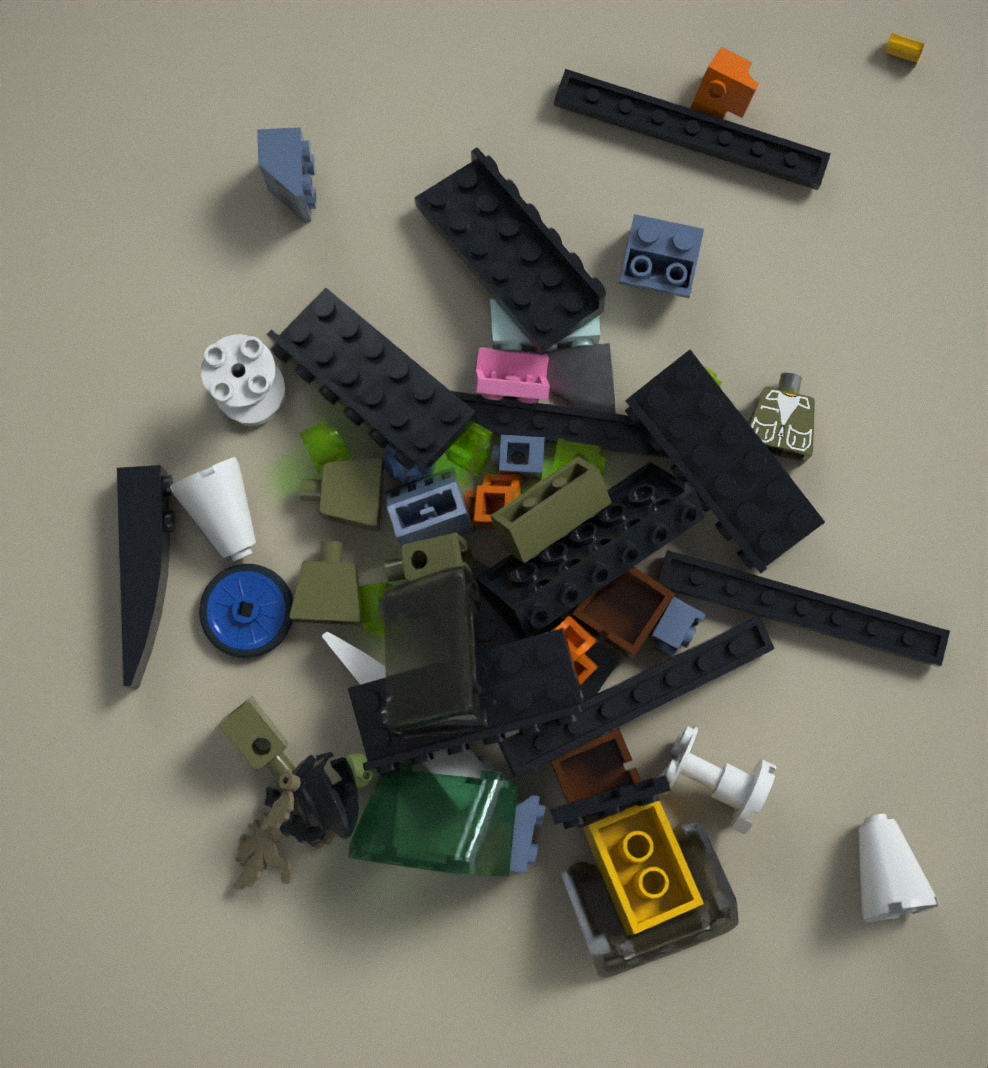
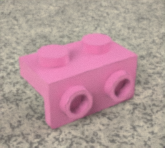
(511, 374)

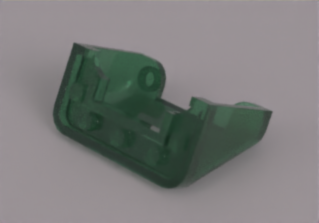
(438, 822)

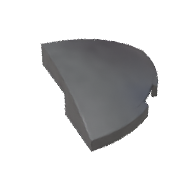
(583, 377)

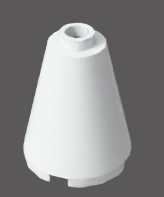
(219, 507)
(890, 873)

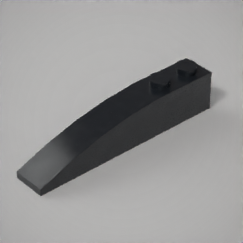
(144, 561)

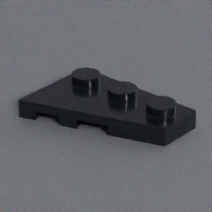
(610, 802)

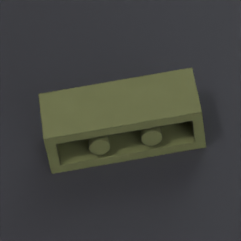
(551, 509)

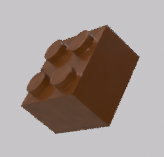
(625, 610)
(594, 770)

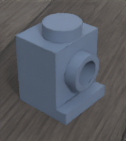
(529, 447)
(675, 627)

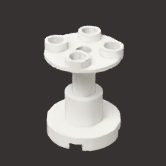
(243, 379)
(728, 784)

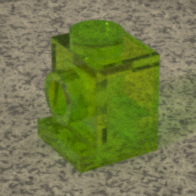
(324, 444)
(471, 449)
(567, 451)

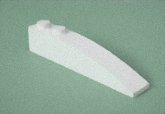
(368, 669)

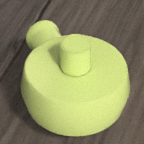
(361, 777)

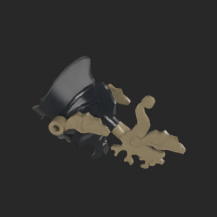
(306, 809)

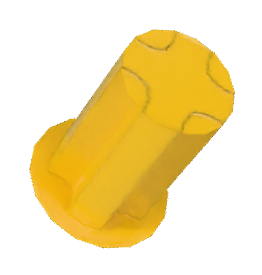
(904, 47)

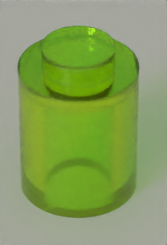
(370, 615)

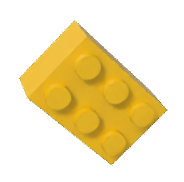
(642, 867)

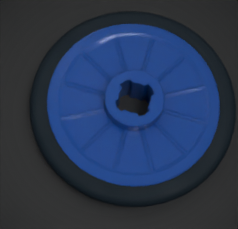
(223, 603)

